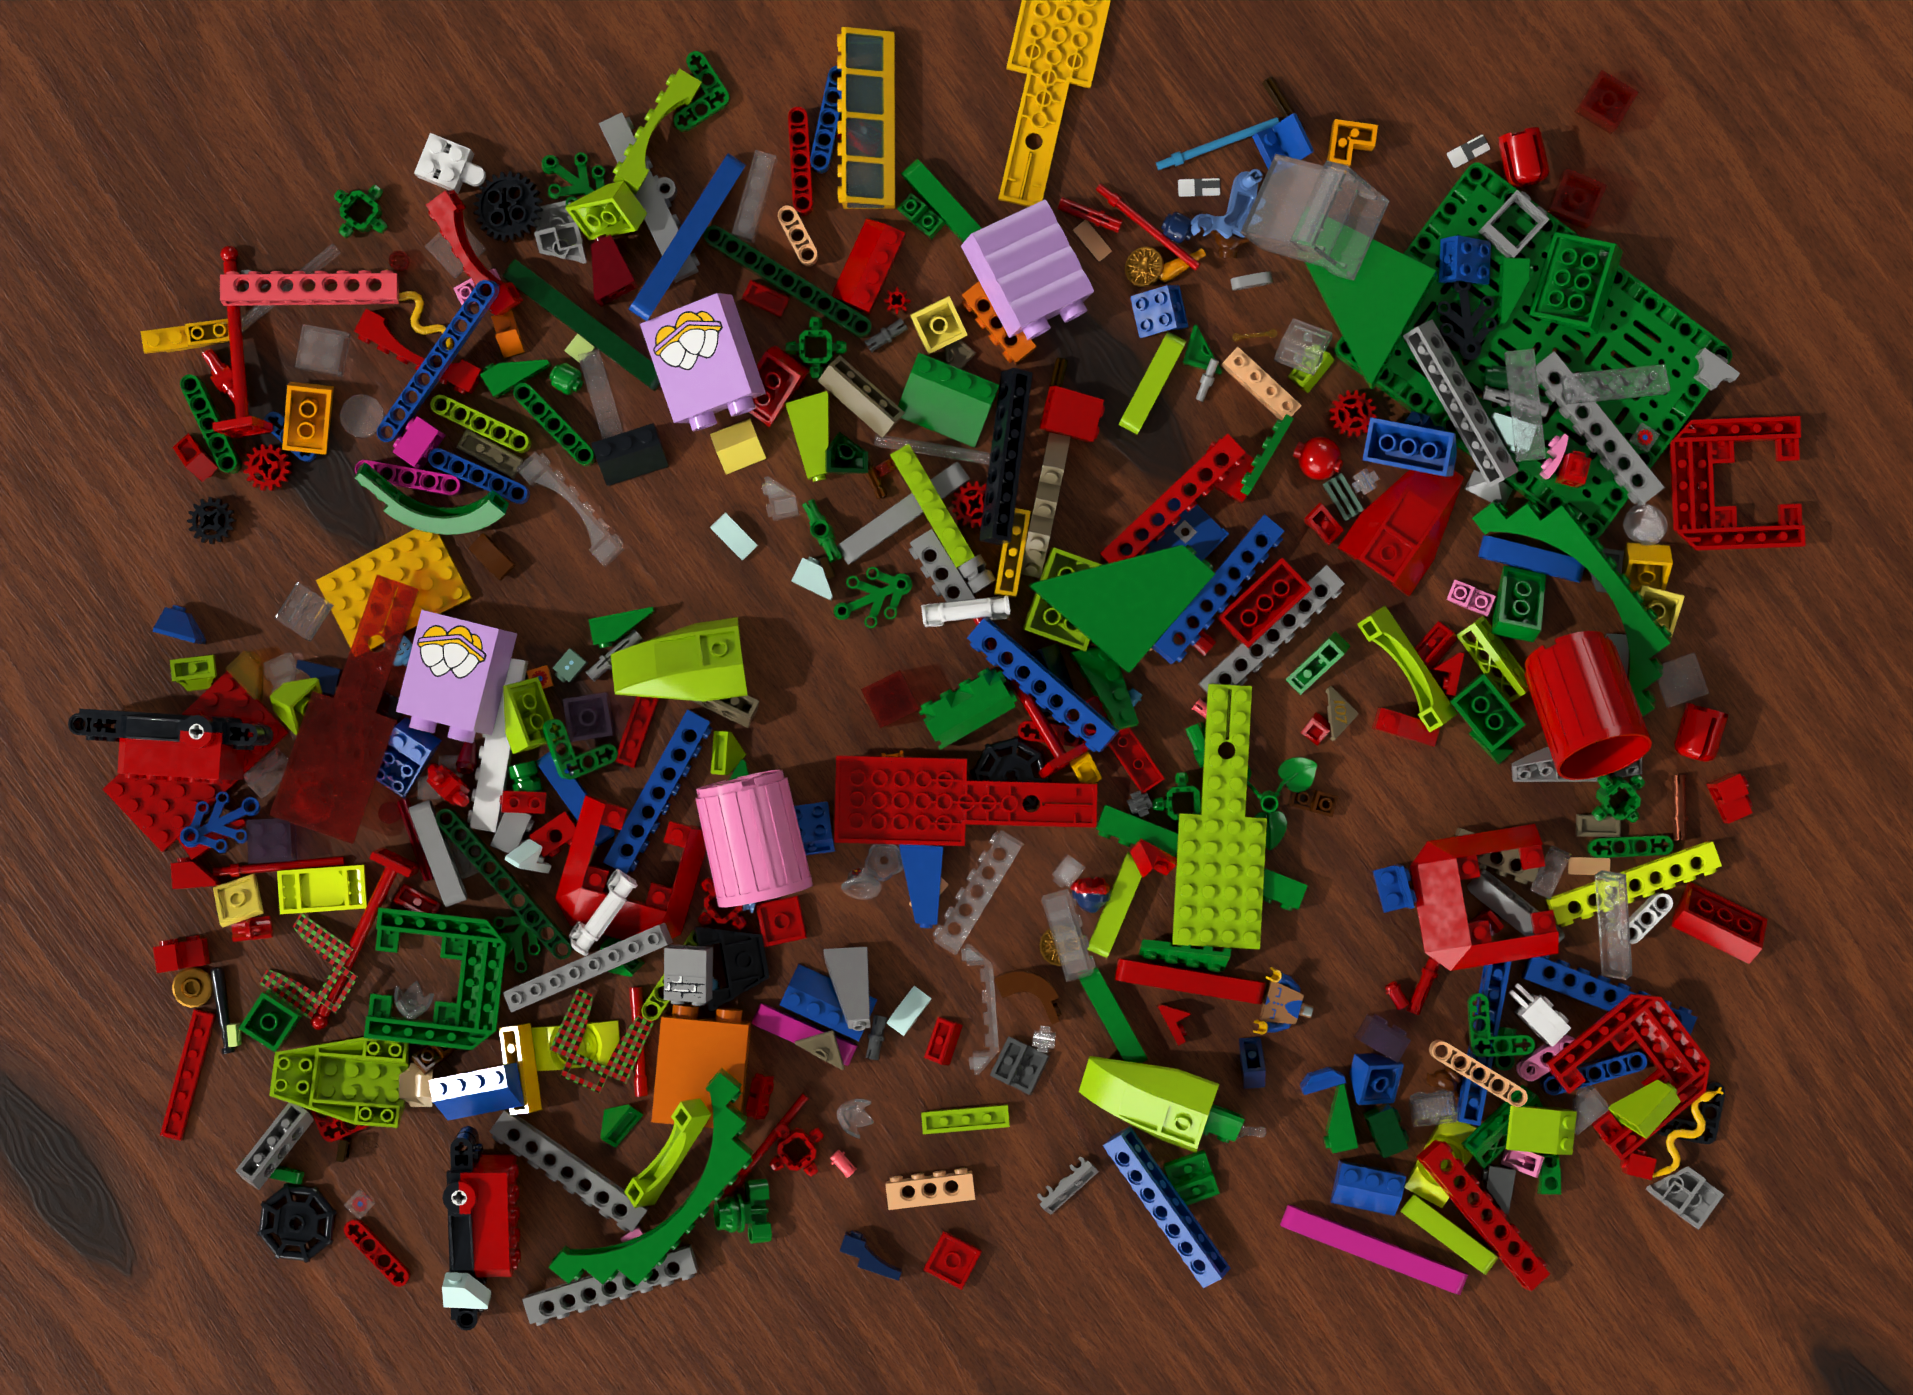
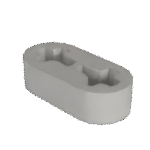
(1251, 281)

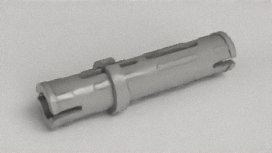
(1503, 398)
(605, 661)

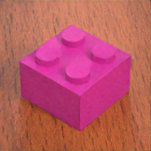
(418, 442)

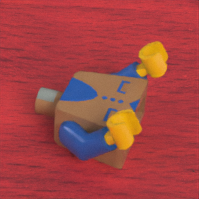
(1281, 1004)

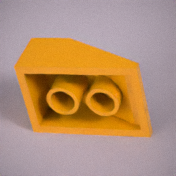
(307, 417)

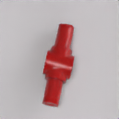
(220, 373)

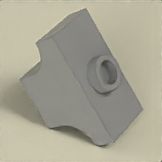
(1713, 369)

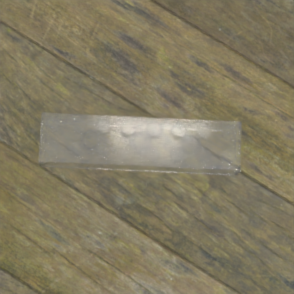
(1615, 384)
(1525, 405)
(1613, 924)

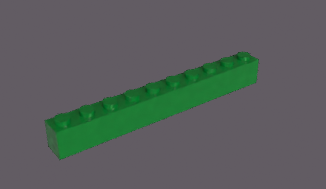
(1132, 829)

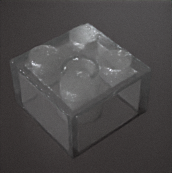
(322, 350)

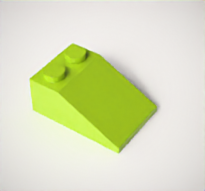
(607, 211)
(525, 715)
(1541, 1130)

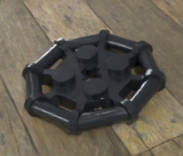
(1011, 762)
(305, 1213)

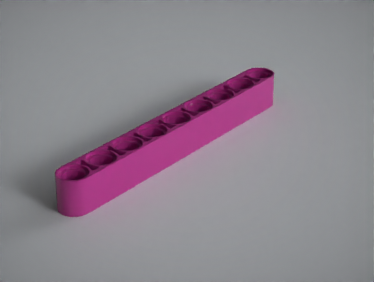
(1374, 1249)

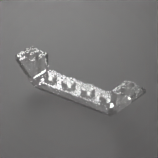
(982, 1058)

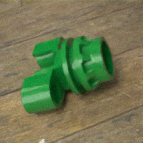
(734, 1213)

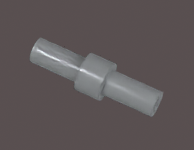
(1207, 379)

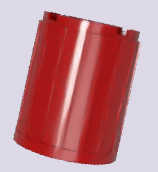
(1586, 706)

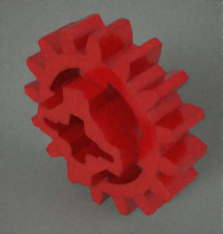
(1344, 408)
(265, 458)
(964, 499)

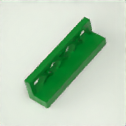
(1493, 1128)

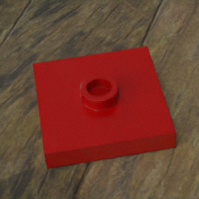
(781, 921)
(952, 1260)

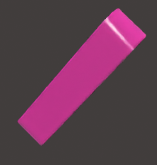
(420, 478)
(796, 1029)

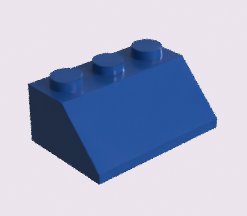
(1368, 1187)

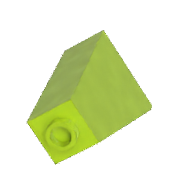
(811, 429)

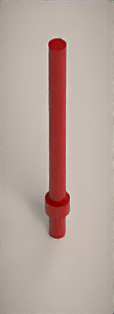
(1116, 201)
(236, 870)
(765, 1146)

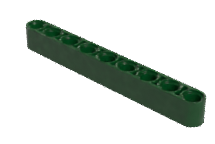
(781, 273)
(582, 323)
(495, 878)

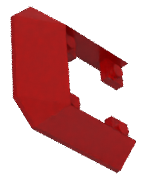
(1692, 483)
(583, 884)
(1441, 905)
(1664, 1042)

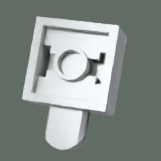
(449, 163)
(1540, 1017)

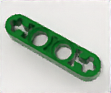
(1630, 849)

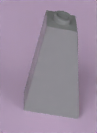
(850, 979)

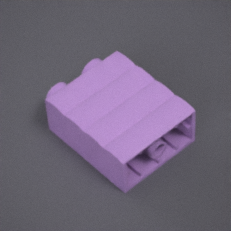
(1028, 270)

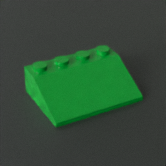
(1576, 282)
(947, 400)

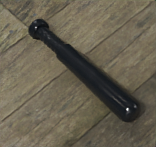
(221, 1002)

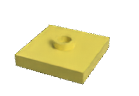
(238, 900)

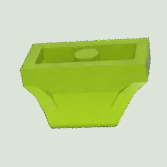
(194, 672)

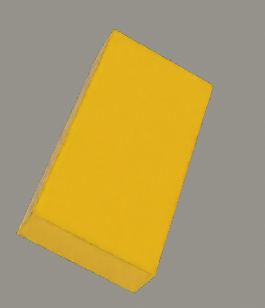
(1085, 769)

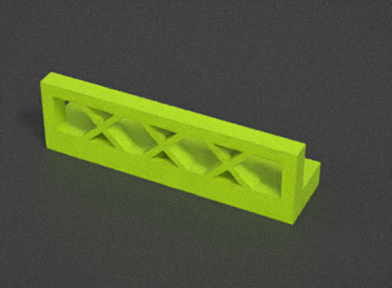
(1499, 654)

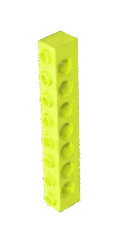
(1704, 852)

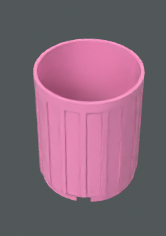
(752, 838)

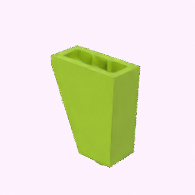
(1646, 1107)

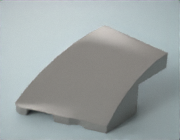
(559, 233)
(1687, 1195)

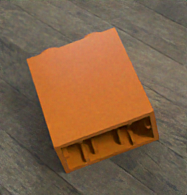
(693, 1052)

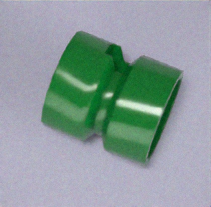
(525, 777)

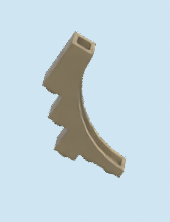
(1045, 504)

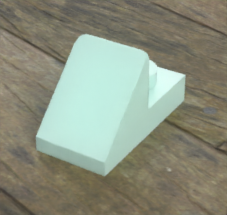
(528, 857)

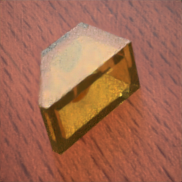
(248, 673)

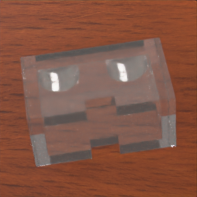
(267, 773)

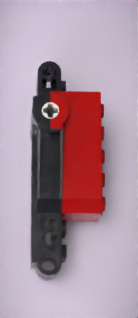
(174, 744)
(481, 1215)

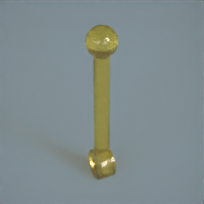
(1272, 333)

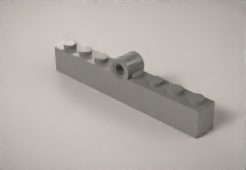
(656, 204)

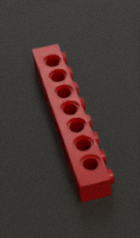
(1225, 445)
(1536, 1269)

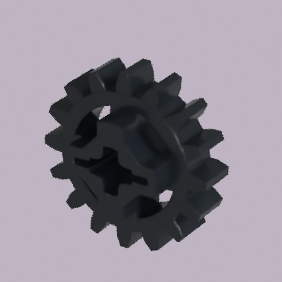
(205, 526)

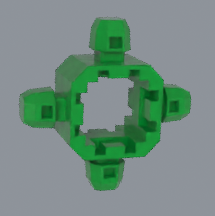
(348, 201)
(816, 370)
(1181, 780)
(1626, 809)

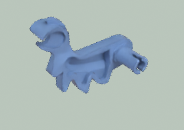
(1240, 203)

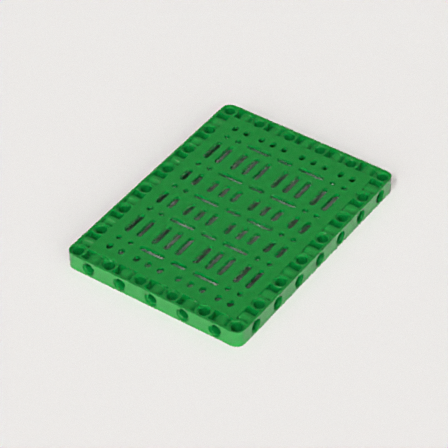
(1626, 296)

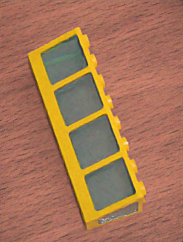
(867, 118)

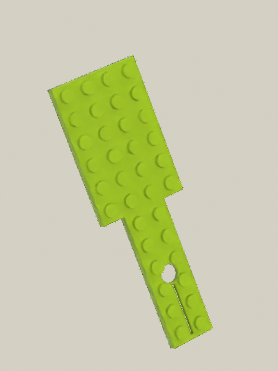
(1221, 849)

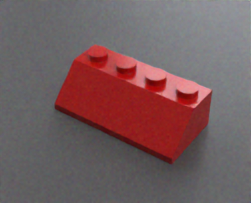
(868, 265)
(1264, 603)
(1720, 923)

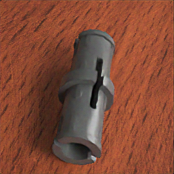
(886, 335)
(876, 1037)

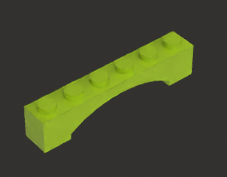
(680, 91)
(932, 505)
(1432, 702)
(688, 1123)

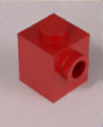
(1639, 1164)

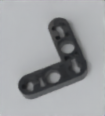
(1712, 1124)

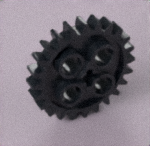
(525, 202)

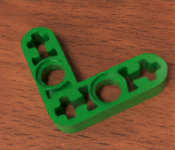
(710, 92)
(569, 757)
(1484, 1035)

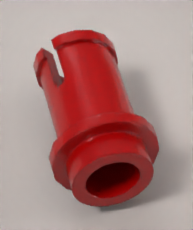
(1396, 995)

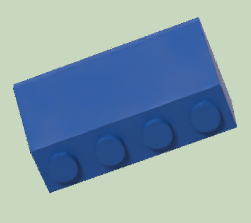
(1410, 447)
(816, 999)
(477, 1091)

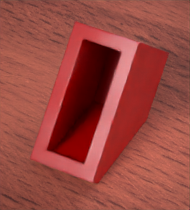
(195, 458)
(191, 874)

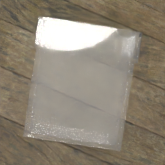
(1315, 214)

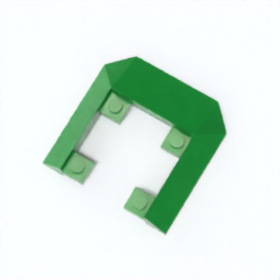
(480, 982)

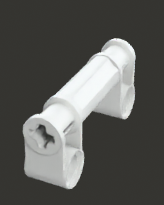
(992, 607)
(583, 935)

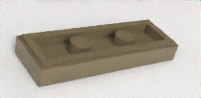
(489, 453)

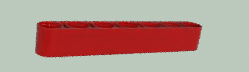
(1190, 981)

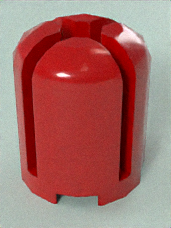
(1524, 157)
(1700, 732)

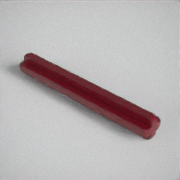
(425, 869)

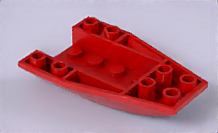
(1404, 527)

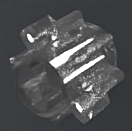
(1365, 481)
(1043, 1039)

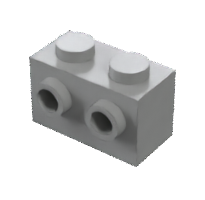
(512, 831)

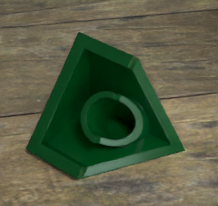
(845, 457)

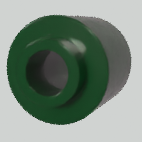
(1496, 376)

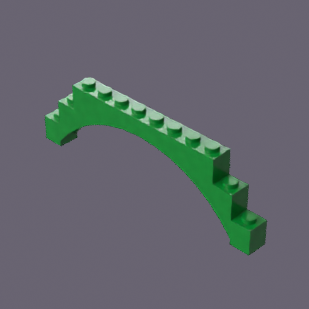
(1565, 532)
(639, 1255)

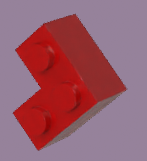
(1729, 796)
(177, 955)

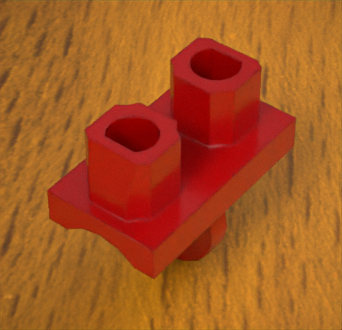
(252, 929)

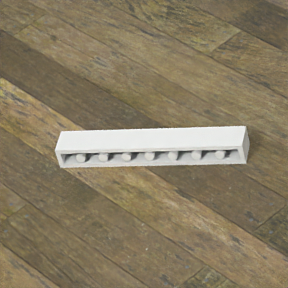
(496, 759)

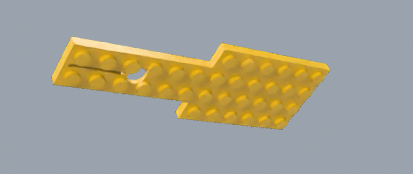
(1055, 48)

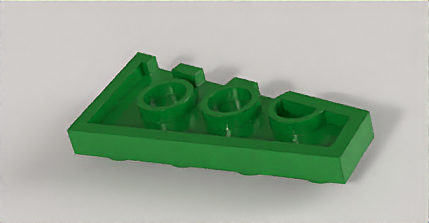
(1261, 460)
(1108, 685)
(1186, 954)

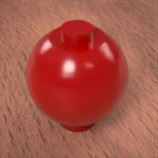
(1318, 458)

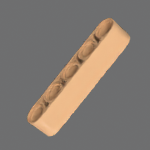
(1488, 1075)

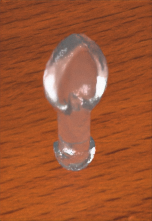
(1252, 1131)

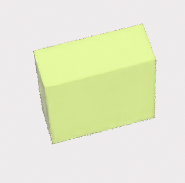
(578, 346)
(234, 1035)

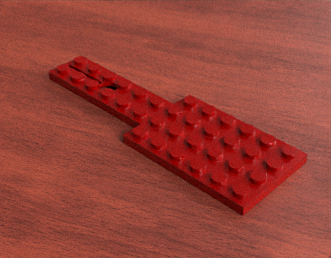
(933, 800)

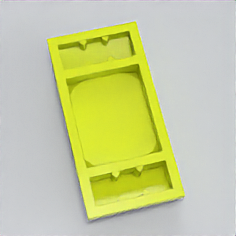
(322, 889)
(597, 1044)
(1421, 1181)

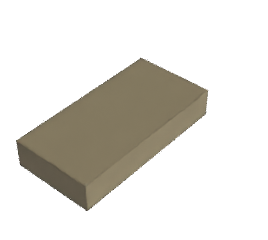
(1588, 826)

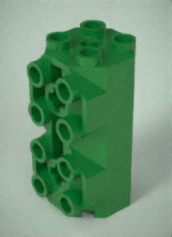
(968, 707)

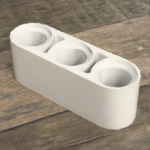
(1655, 915)

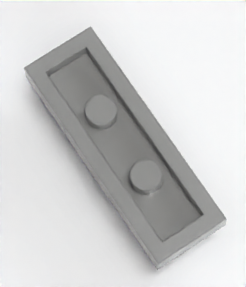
(1068, 1186)

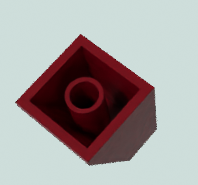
(610, 271)

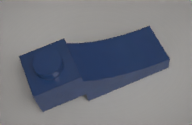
(855, 1245)

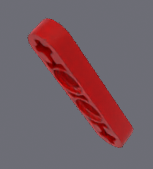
(1059, 731)
(380, 1249)

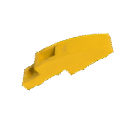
(185, 337)

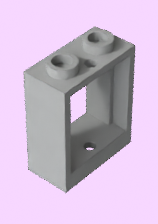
(1498, 240)

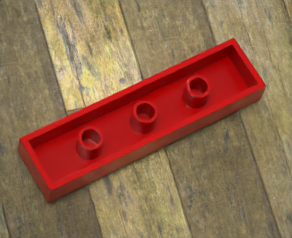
(1131, 754)

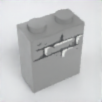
(688, 974)

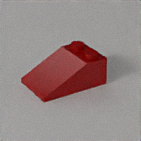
(781, 380)

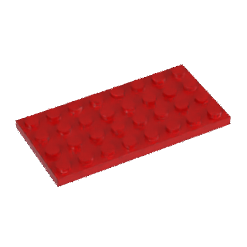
(167, 807)

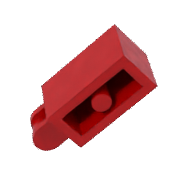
(1573, 469)

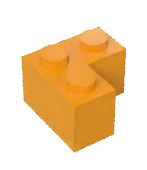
(1349, 136)

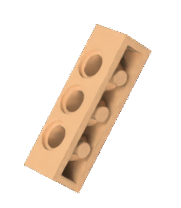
(1260, 384)
(898, 1200)

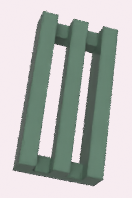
(1351, 494)

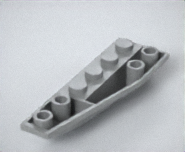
(1541, 768)

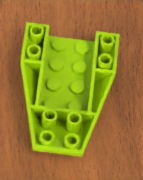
(685, 664)
(344, 1080)
(1152, 1098)

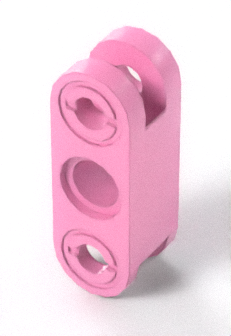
(1534, 1059)

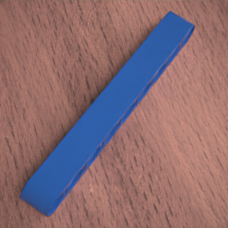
(687, 237)
(447, 356)

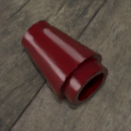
(467, 758)

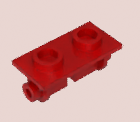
(523, 802)
(758, 1106)

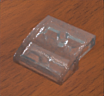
(1303, 346)
(304, 611)

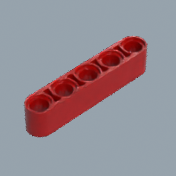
(796, 151)

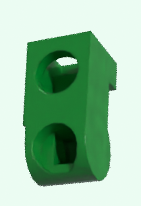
(1550, 1175)

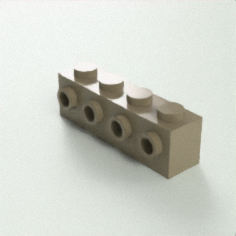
(861, 396)

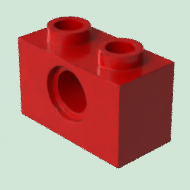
(542, 836)

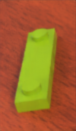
(965, 1119)

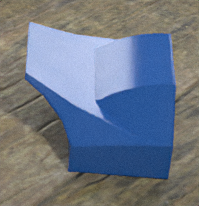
(1321, 1080)

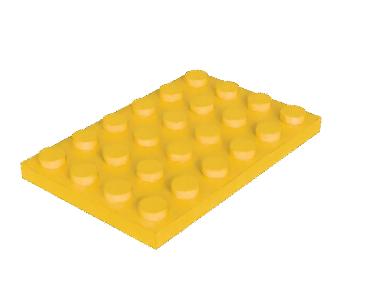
(412, 559)

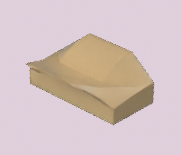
(415, 1087)

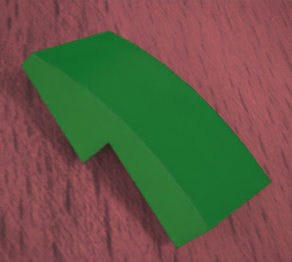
(921, 216)

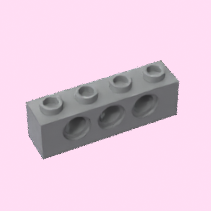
(927, 542)
(274, 1145)

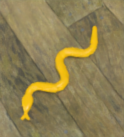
(424, 330)
(1683, 1133)

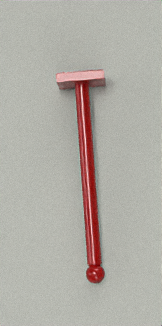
(243, 424)
(1061, 757)
(393, 864)

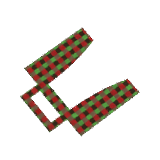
(330, 949)
(570, 1036)

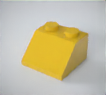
(1647, 565)

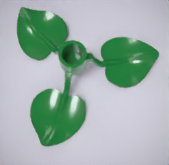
(1298, 776)

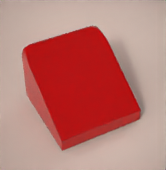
(1316, 728)

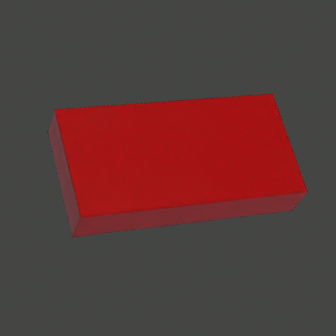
(765, 298)

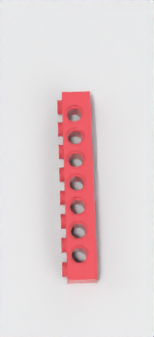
(320, 295)

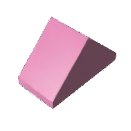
(1525, 1162)

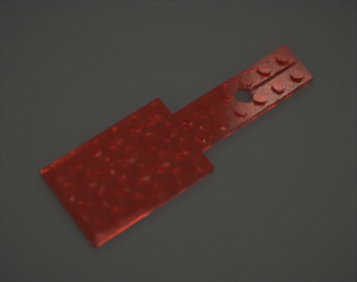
(344, 735)

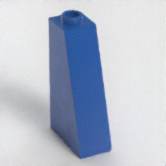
(923, 877)

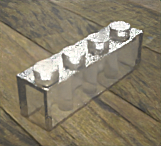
(754, 196)
(1067, 935)

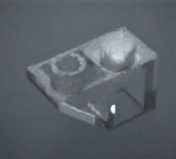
(781, 500)

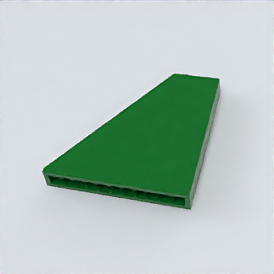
(1376, 305)
(1128, 601)

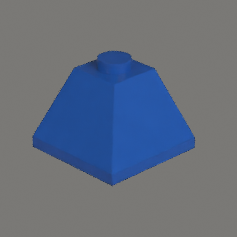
(179, 624)
(1375, 1078)

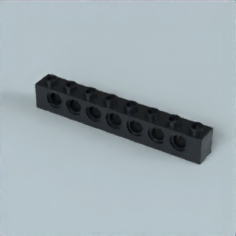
(1005, 456)

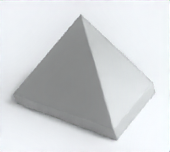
(1479, 487)

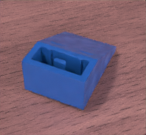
(406, 757)

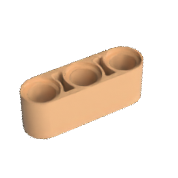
(792, 227)

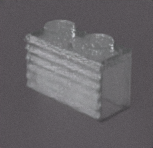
(1433, 1108)

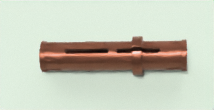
(1679, 807)

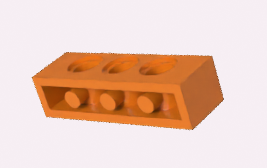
(1014, 353)

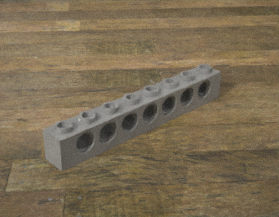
(1460, 403)
(1608, 432)
(1332, 586)
(588, 967)
(566, 1158)
(535, 1302)

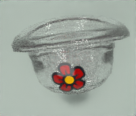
(861, 884)

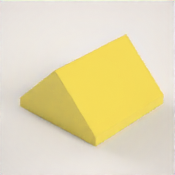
(938, 325)
(738, 446)
(1664, 603)

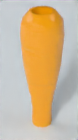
(1177, 266)

